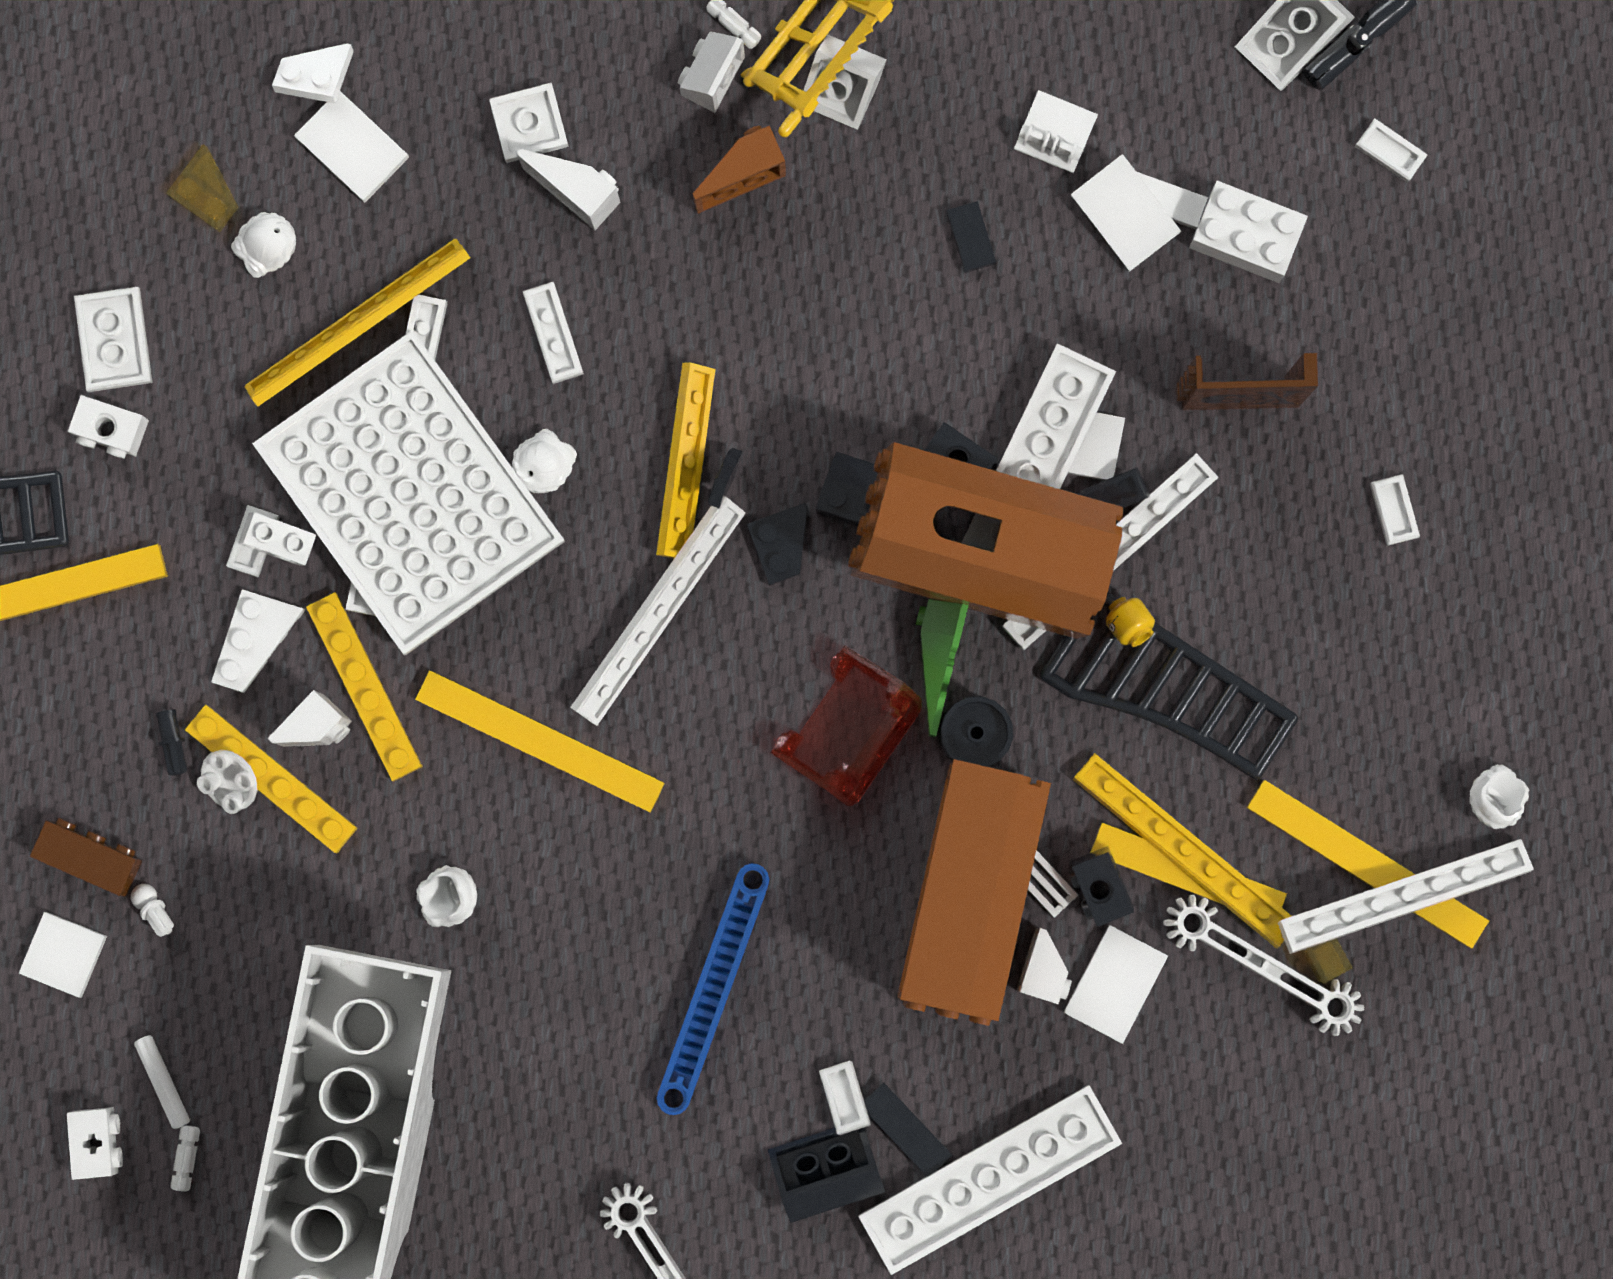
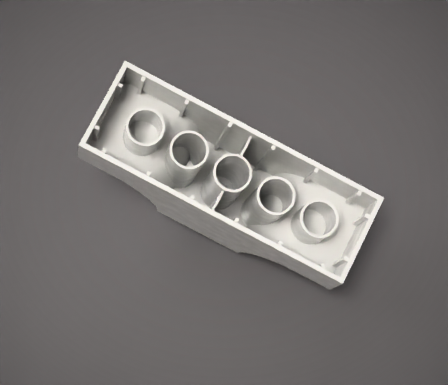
(347, 1119)

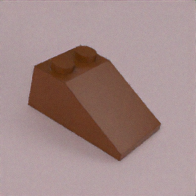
(746, 166)

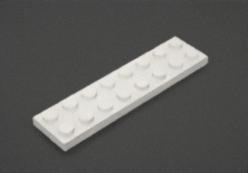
(1049, 429)
(989, 1179)

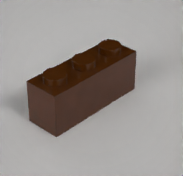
(86, 856)

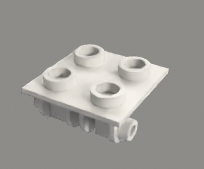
(1055, 131)

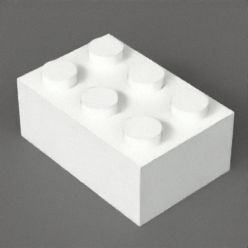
(1248, 231)

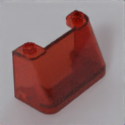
(851, 728)

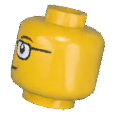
(1130, 621)

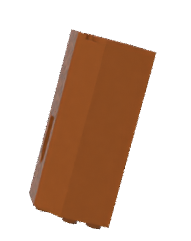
(1048, 556)
(973, 892)

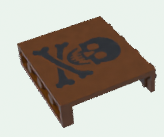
(1287, 393)

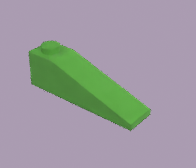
(940, 638)

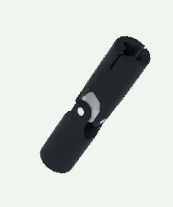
(1373, 24)

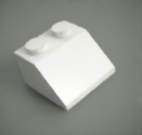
(712, 70)
(855, 84)
(312, 724)
(1044, 970)

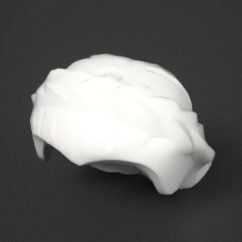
(261, 246)
(547, 459)
(1498, 797)
(447, 896)

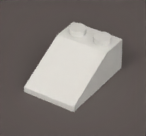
(1292, 36)
(578, 186)

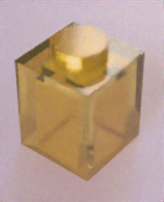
(1327, 960)

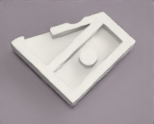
(314, 73)

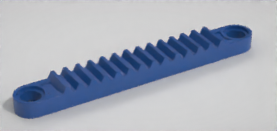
(713, 989)

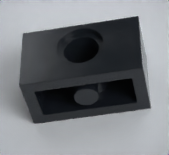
(950, 441)
(1107, 906)

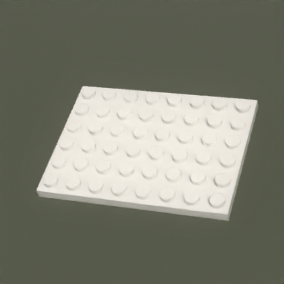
(408, 492)

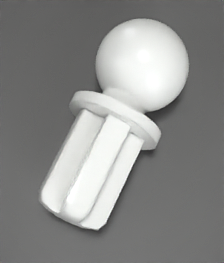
(145, 898)

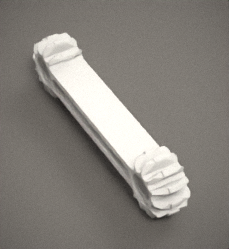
(1265, 966)
(669, 1269)

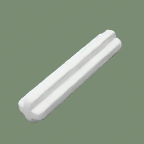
(162, 1082)

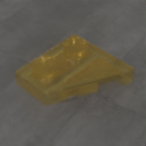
(204, 190)

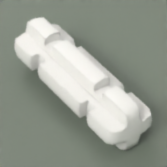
(734, 23)
(185, 1158)

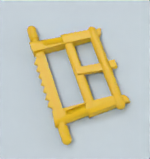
(779, 88)

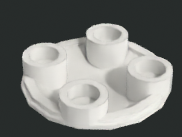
(228, 780)

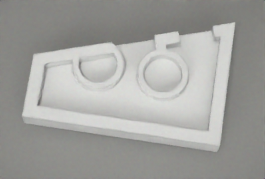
(252, 637)

